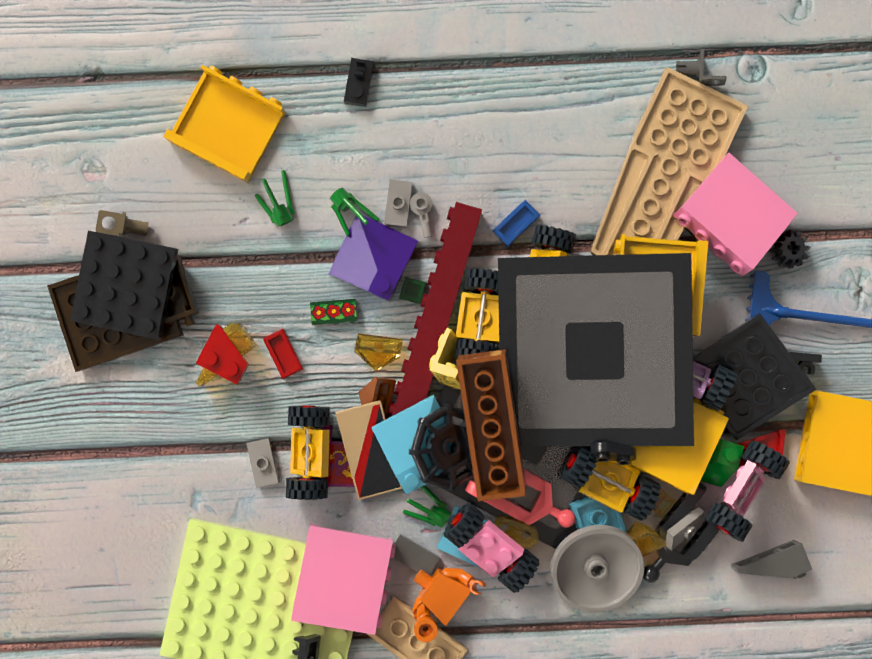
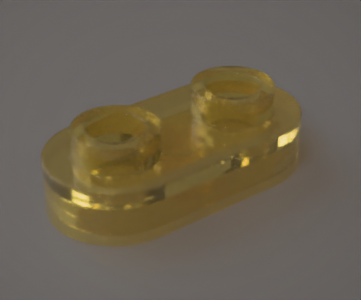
(515, 531)

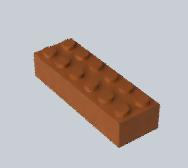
(491, 425)

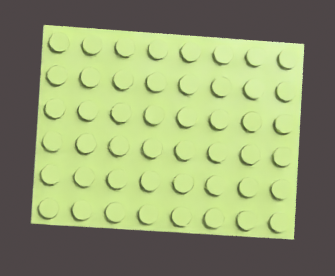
(239, 598)

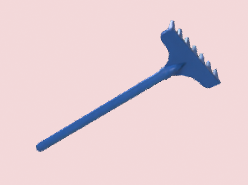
(771, 310)

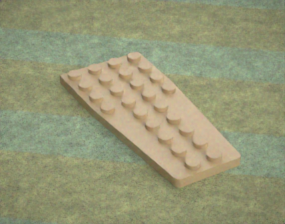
(669, 157)

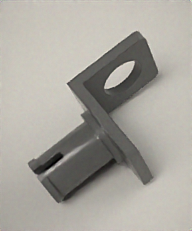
(696, 68)

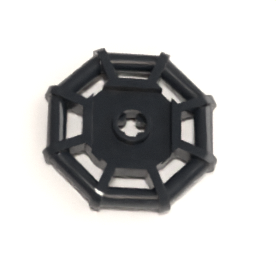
(436, 448)

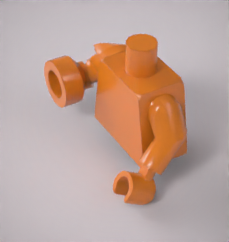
(441, 595)

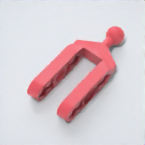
(541, 507)

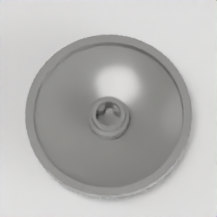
(597, 568)

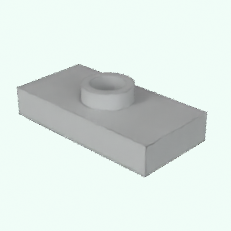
(398, 203)
(262, 462)
(684, 528)

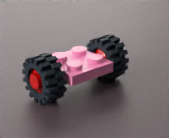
(740, 496)
(491, 548)

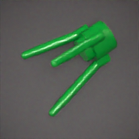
(344, 201)
(281, 215)
(436, 515)

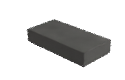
(414, 555)

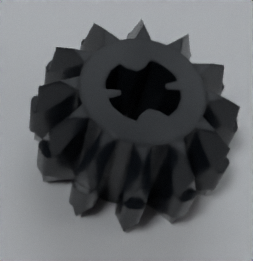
(787, 257)

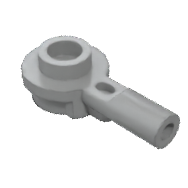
(421, 205)

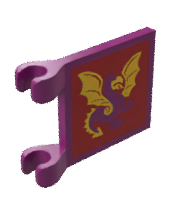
(338, 470)

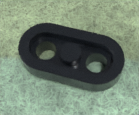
(613, 452)

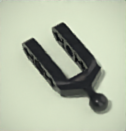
(693, 547)

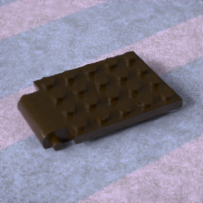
(97, 345)

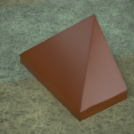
(376, 390)

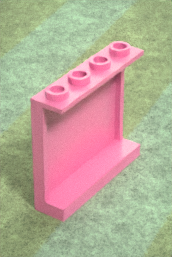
(735, 215)
(343, 580)

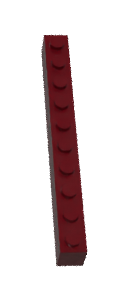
(437, 305)

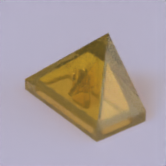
(378, 350)
(645, 538)

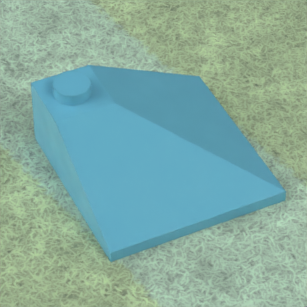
(396, 439)

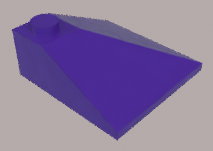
(373, 258)

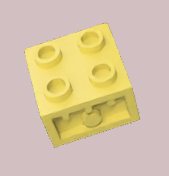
(442, 363)

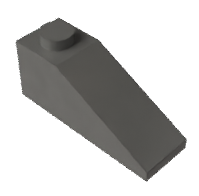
(783, 561)

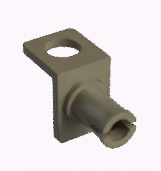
(122, 225)

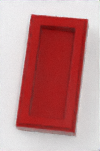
(283, 353)

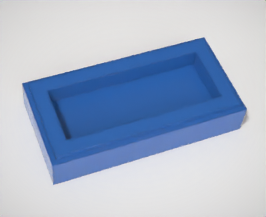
(516, 223)

